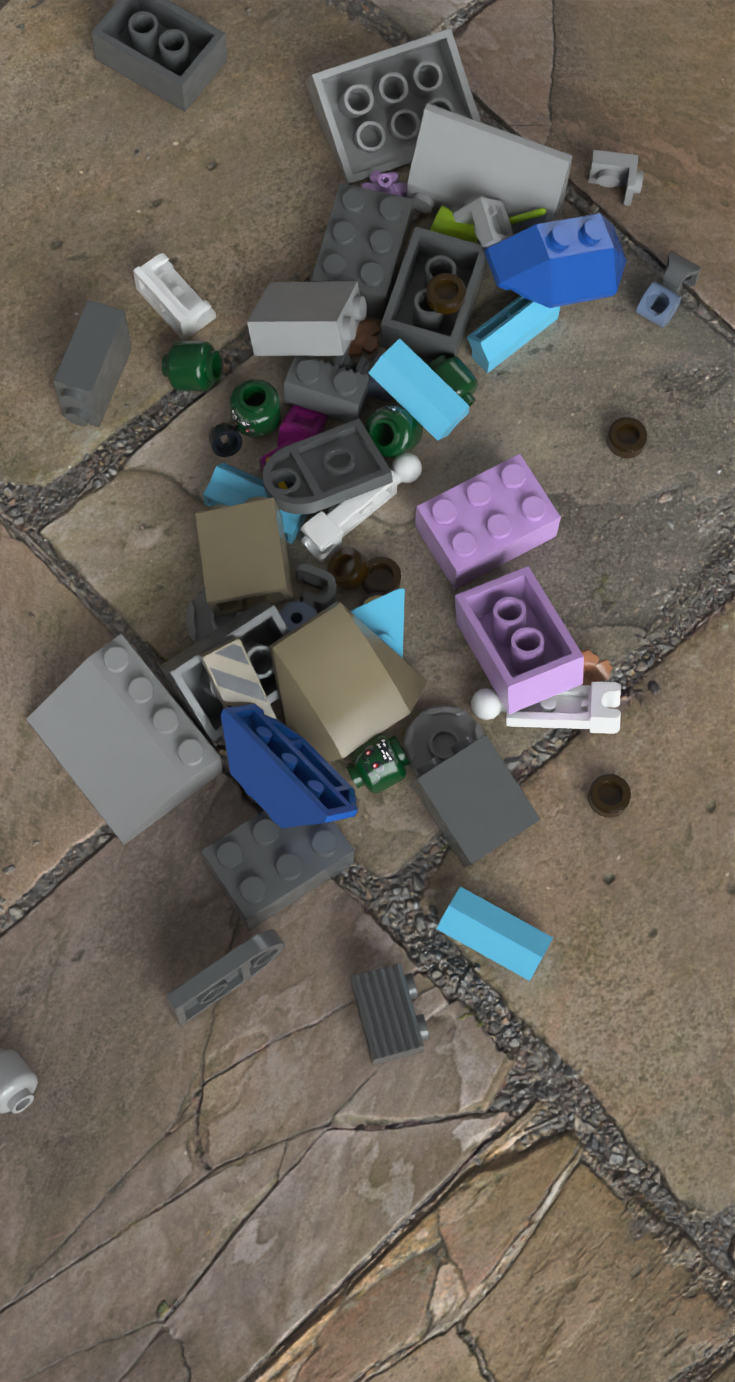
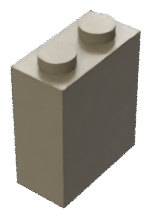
(244, 555)

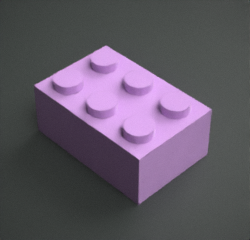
(487, 521)
(519, 640)

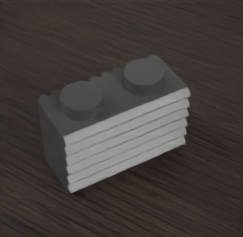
(326, 389)
(388, 1013)

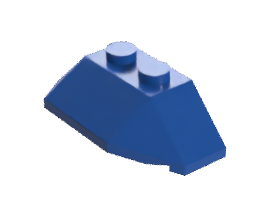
(560, 261)
(283, 770)

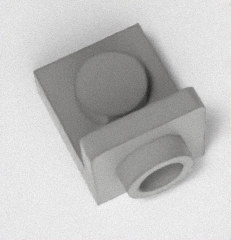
(616, 169)
(489, 219)

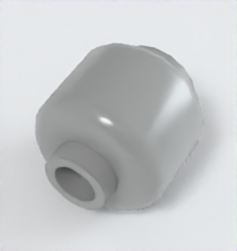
(16, 1082)

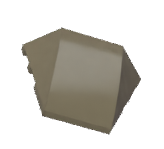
(341, 682)

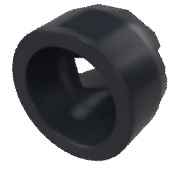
(229, 448)

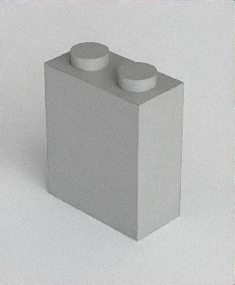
(306, 318)

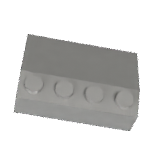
(378, 102)
(469, 159)
(124, 740)

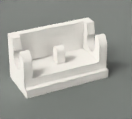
(172, 297)

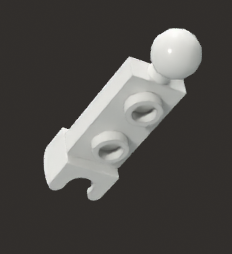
(325, 532)
(576, 709)

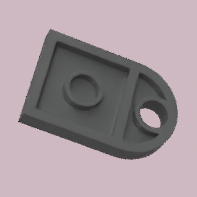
(326, 469)
(224, 976)

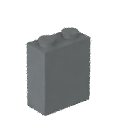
(93, 364)
(474, 799)

